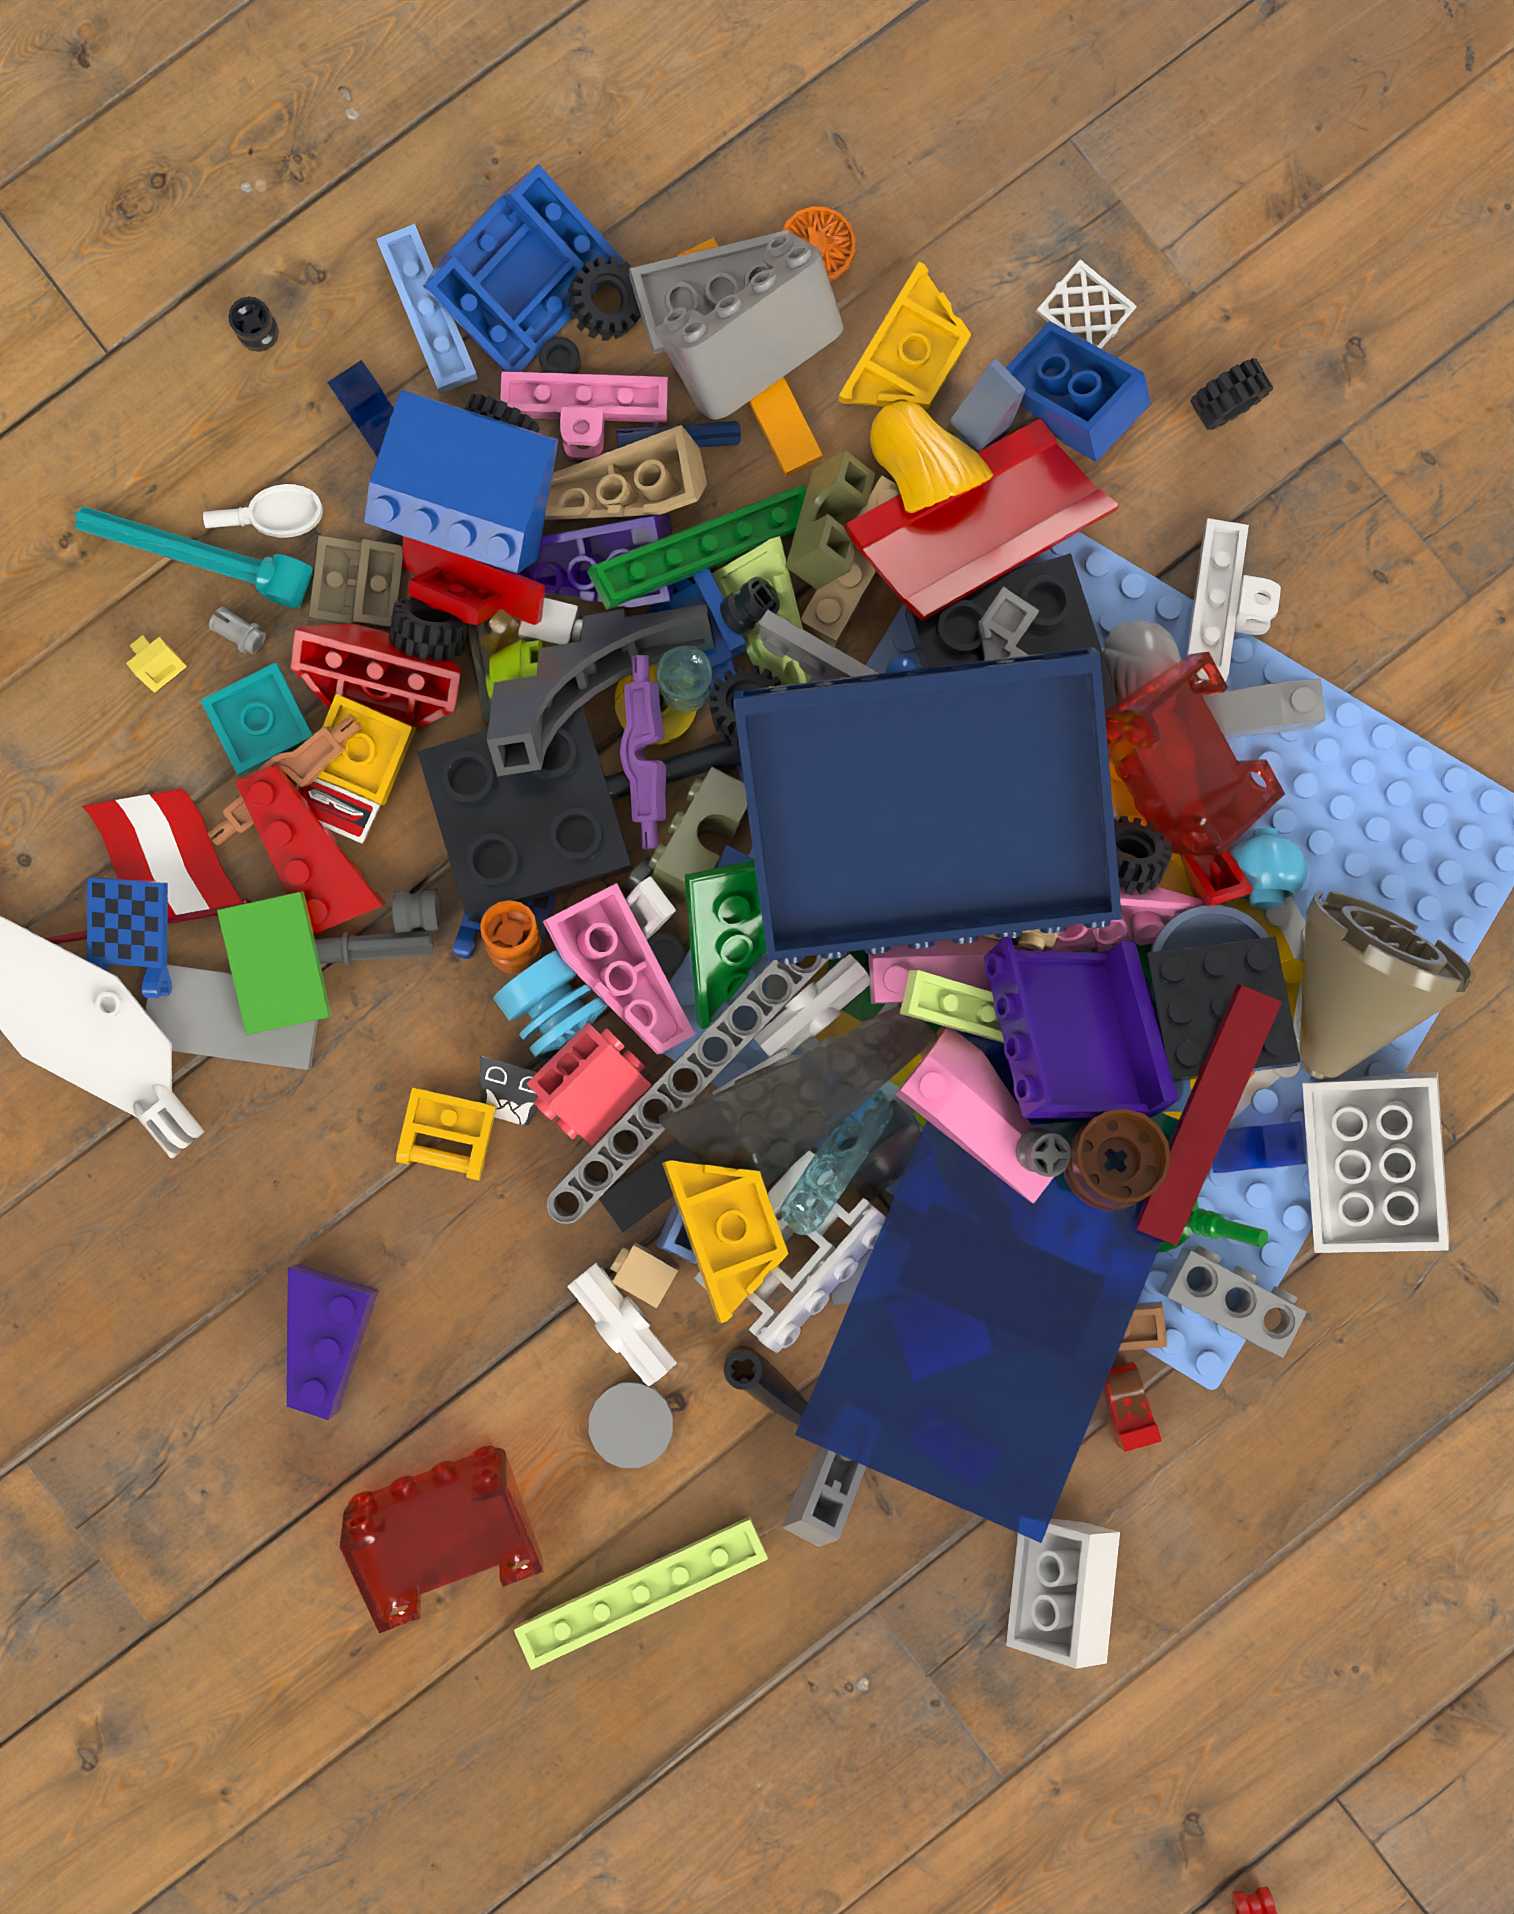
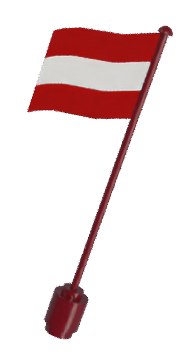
(168, 842)

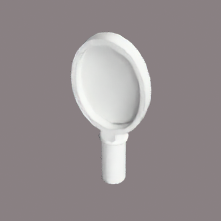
(275, 511)

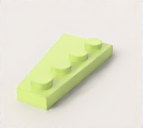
(769, 564)

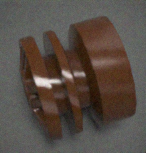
(1137, 1146)

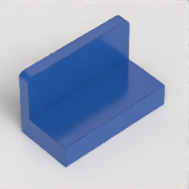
(705, 591)

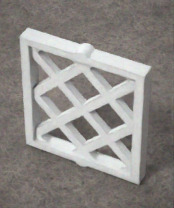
(1104, 287)

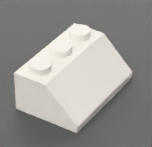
(1064, 1593)

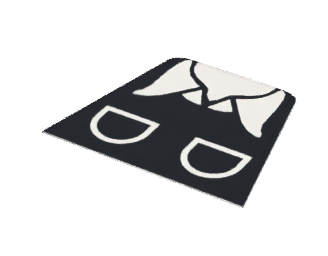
(508, 1090)

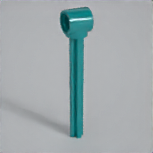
(276, 577)

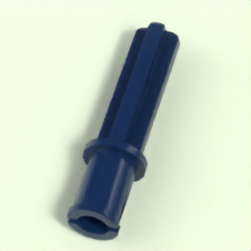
(703, 434)

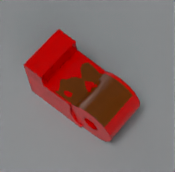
(1129, 1408)

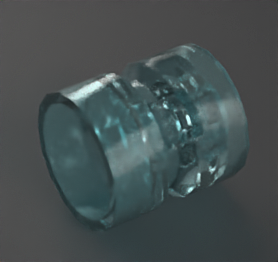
(685, 678)

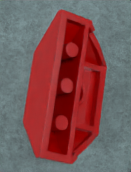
(374, 673)

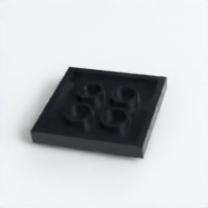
(1194, 990)

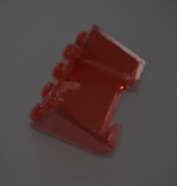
(1182, 764)
(437, 1532)

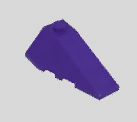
(569, 555)

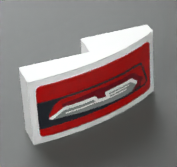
(340, 809)

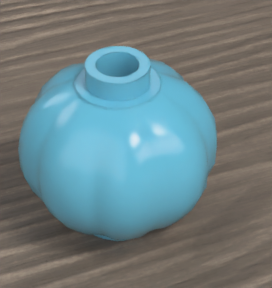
(1271, 866)

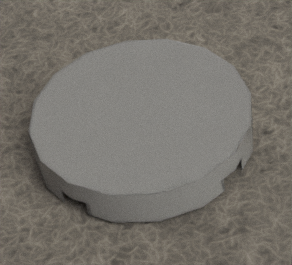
(630, 1424)

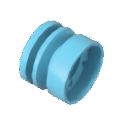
(550, 1002)

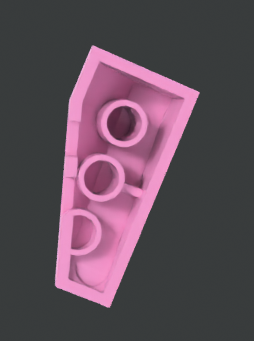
(1141, 921)
(945, 959)
(615, 960)
(972, 1106)

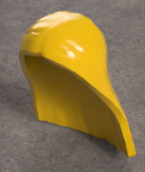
(923, 456)

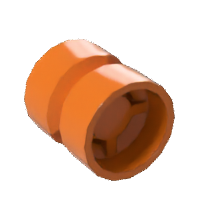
(511, 936)

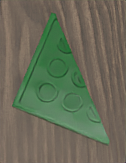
(723, 933)

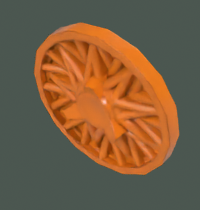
(828, 233)

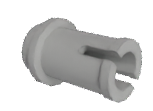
(245, 635)

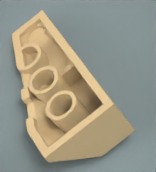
(631, 480)

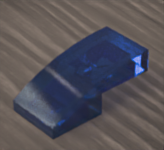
(364, 403)
(1260, 1147)

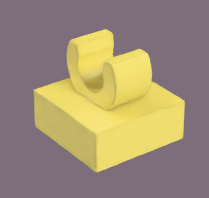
(154, 662)

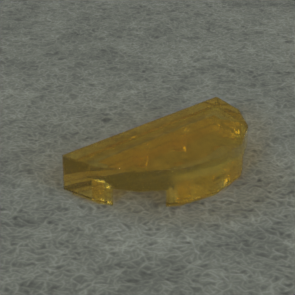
(503, 634)

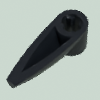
(765, 1384)

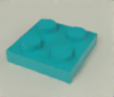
(257, 719)

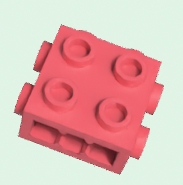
(589, 1084)

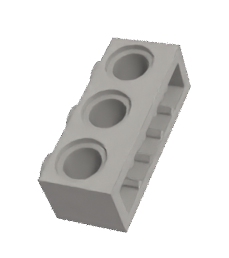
(1246, 1319)

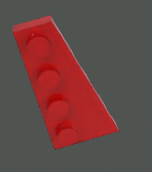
(305, 851)

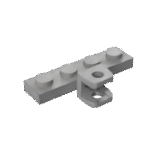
(813, 654)

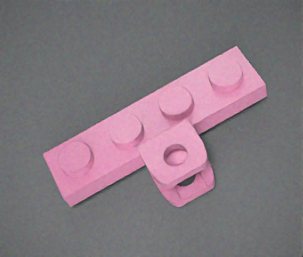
(585, 403)

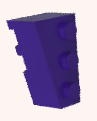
(323, 1337)

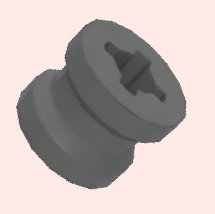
(1050, 1160)

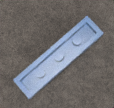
(430, 321)

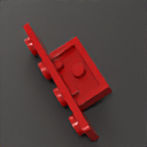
(469, 586)

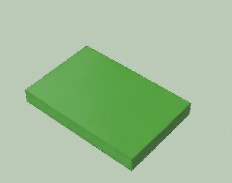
(274, 963)

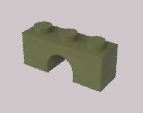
(820, 542)
(715, 807)

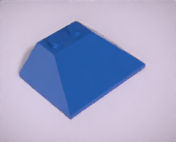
(515, 267)

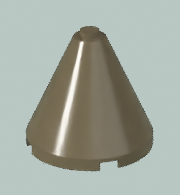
(1368, 981)

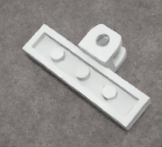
(1225, 601)

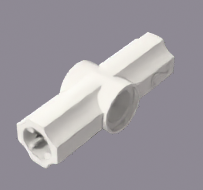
(814, 1007)
(622, 1324)

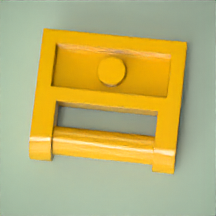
(448, 1119)

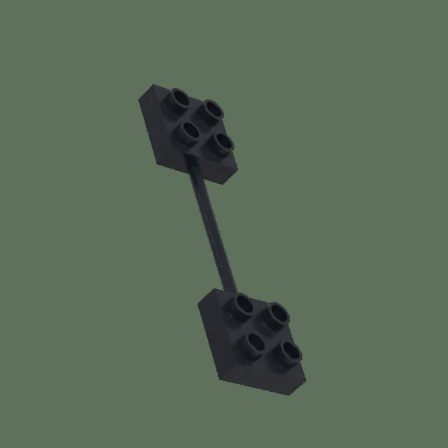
(559, 824)

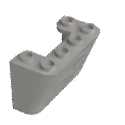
(757, 332)

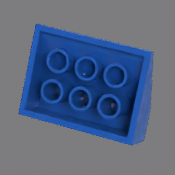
(462, 482)

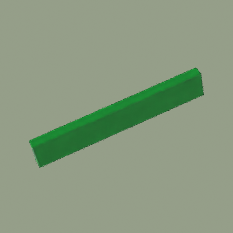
(696, 548)

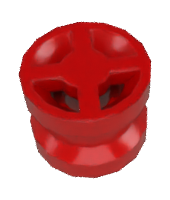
(1257, 1903)

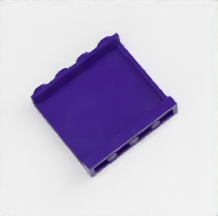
(1079, 1031)

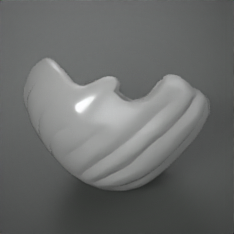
(1137, 654)

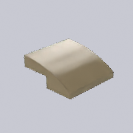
(355, 582)

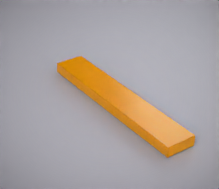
(780, 416)

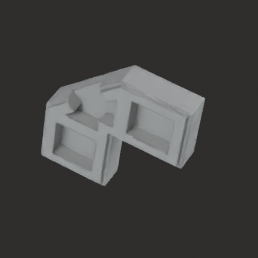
(1005, 625)

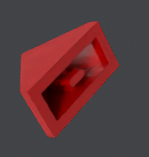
(1211, 876)

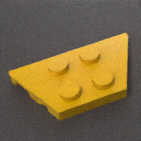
(910, 349)
(728, 1229)

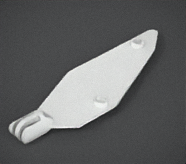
(89, 1033)

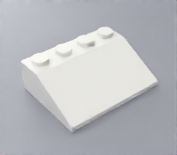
(1376, 1163)

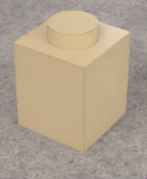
(643, 1273)

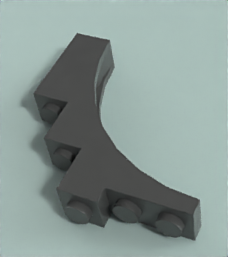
(533, 708)

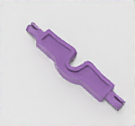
(644, 728)

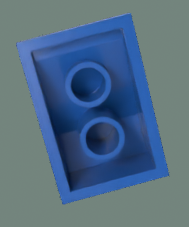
(1079, 390)

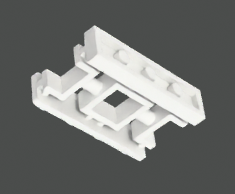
(820, 1273)

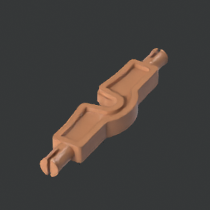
(301, 765)

